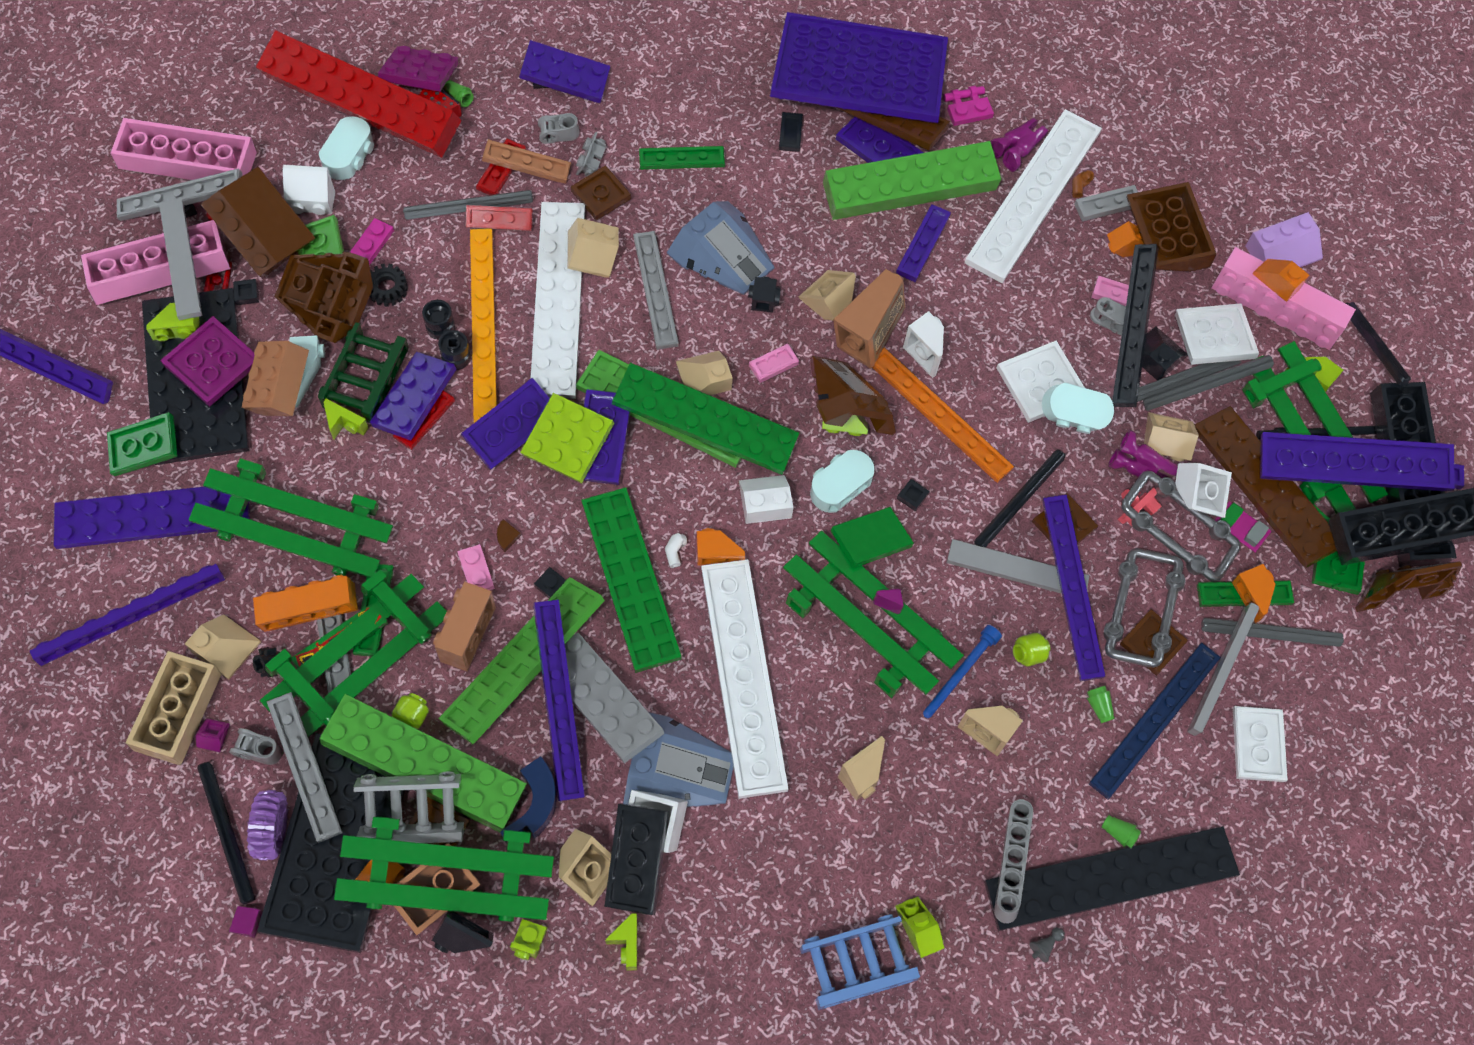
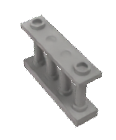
(423, 830)

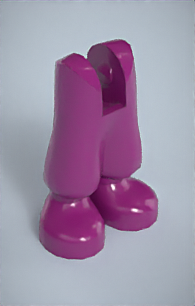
(1020, 140)
(1145, 458)

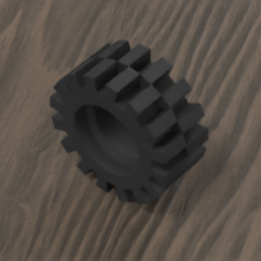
(392, 294)

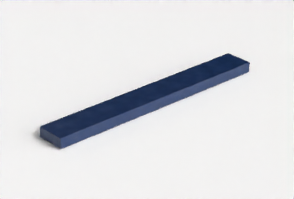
(1154, 721)

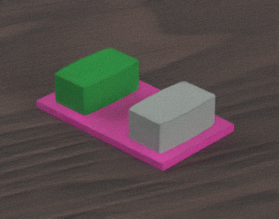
(1244, 527)

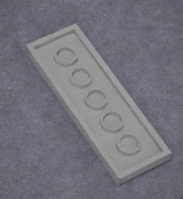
(608, 702)

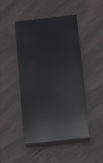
(790, 131)

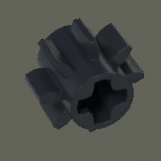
(263, 658)

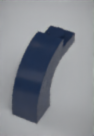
(543, 804)

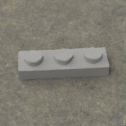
(1104, 203)

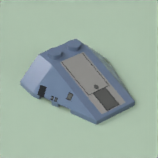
(721, 247)
(681, 766)

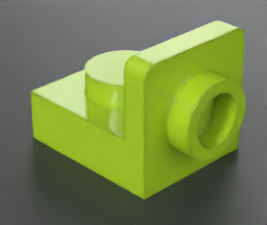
(528, 940)

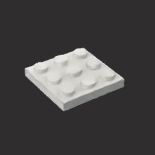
(1216, 334)
(1033, 374)

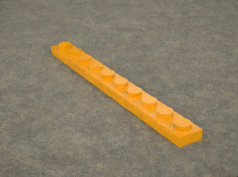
(483, 322)

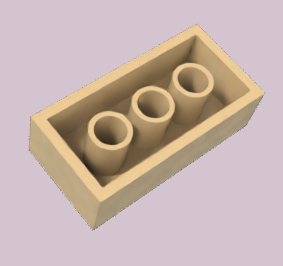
(173, 708)

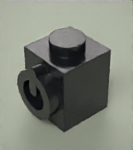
(764, 294)

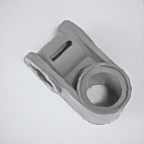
(559, 127)
(1112, 315)
(252, 746)

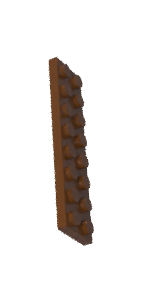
(915, 131)
(1277, 500)

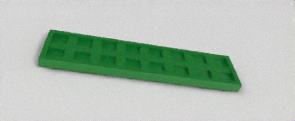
(705, 418)
(631, 580)

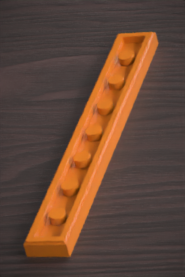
(942, 416)

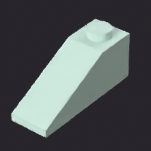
(313, 362)

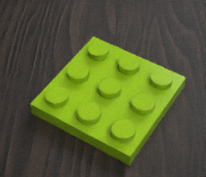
(567, 437)

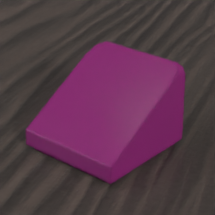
(889, 600)
(212, 735)
(246, 921)

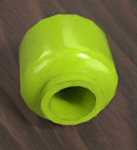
(1031, 649)
(411, 710)

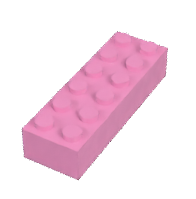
(180, 150)
(145, 266)
(1307, 313)

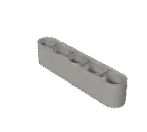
(1013, 871)

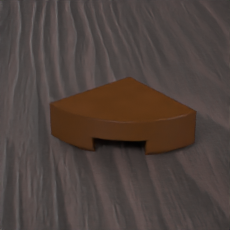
(506, 535)

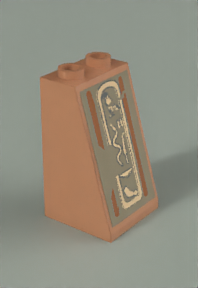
(871, 318)

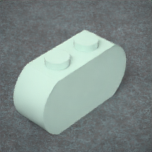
(347, 148)
(1077, 407)
(841, 480)

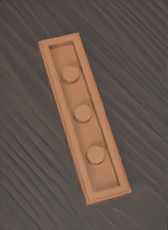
(526, 161)

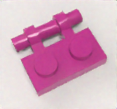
(971, 110)

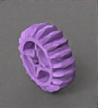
(267, 825)

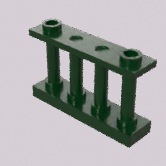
(378, 388)

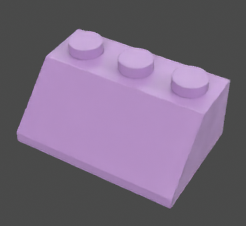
(1289, 240)

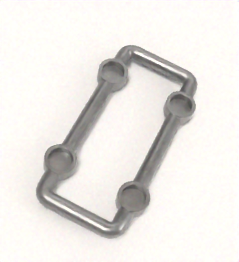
(1217, 530)
(1161, 641)

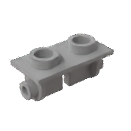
(593, 148)

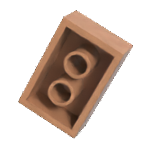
(275, 378)
(464, 626)
(435, 877)

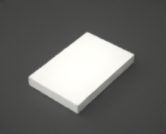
(1259, 744)

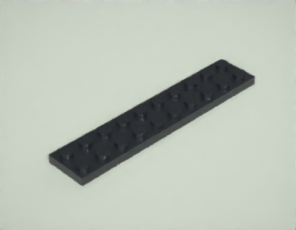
(1120, 876)

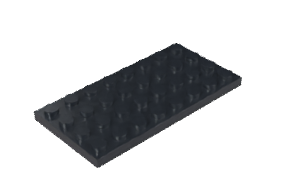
(198, 428)
(306, 874)

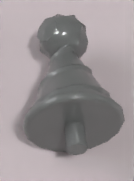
(1044, 946)

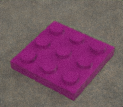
(418, 68)
(210, 361)

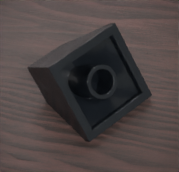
(1161, 354)
(460, 934)

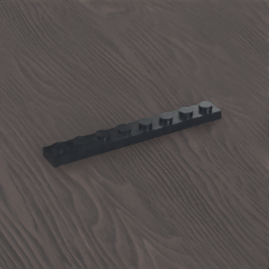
(1135, 326)

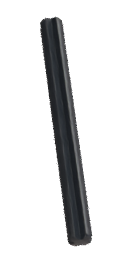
(1379, 347)
(1020, 499)
(226, 833)

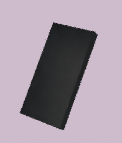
(636, 859)

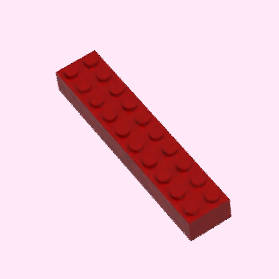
(359, 93)

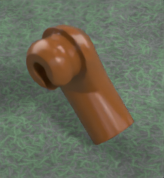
(1080, 182)

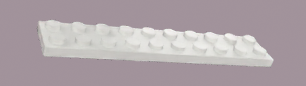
(1032, 196)
(556, 303)
(744, 679)

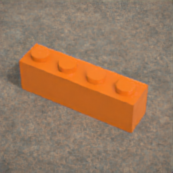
(305, 603)

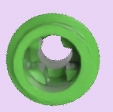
(459, 93)
(1101, 703)
(1122, 831)

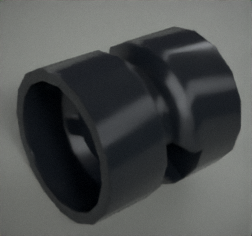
(437, 318)
(454, 348)

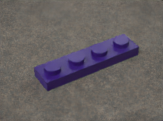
(923, 243)

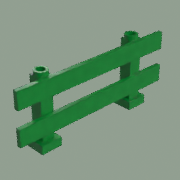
(1272, 386)
(246, 489)
(389, 604)
(904, 663)
(385, 850)

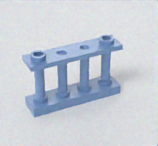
(853, 987)

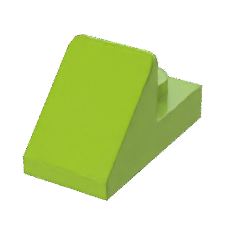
(340, 417)
(626, 934)

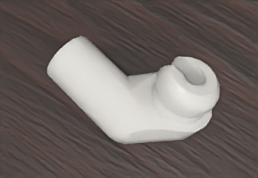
(672, 548)

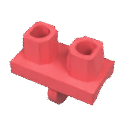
(1146, 501)

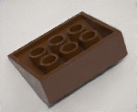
(258, 221)
(1174, 223)

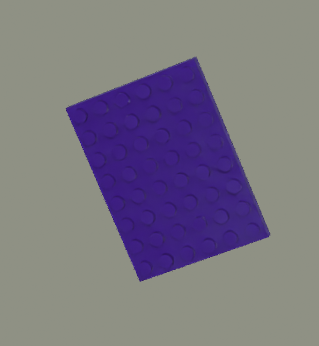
(860, 67)

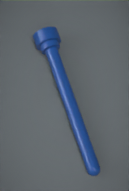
(989, 637)

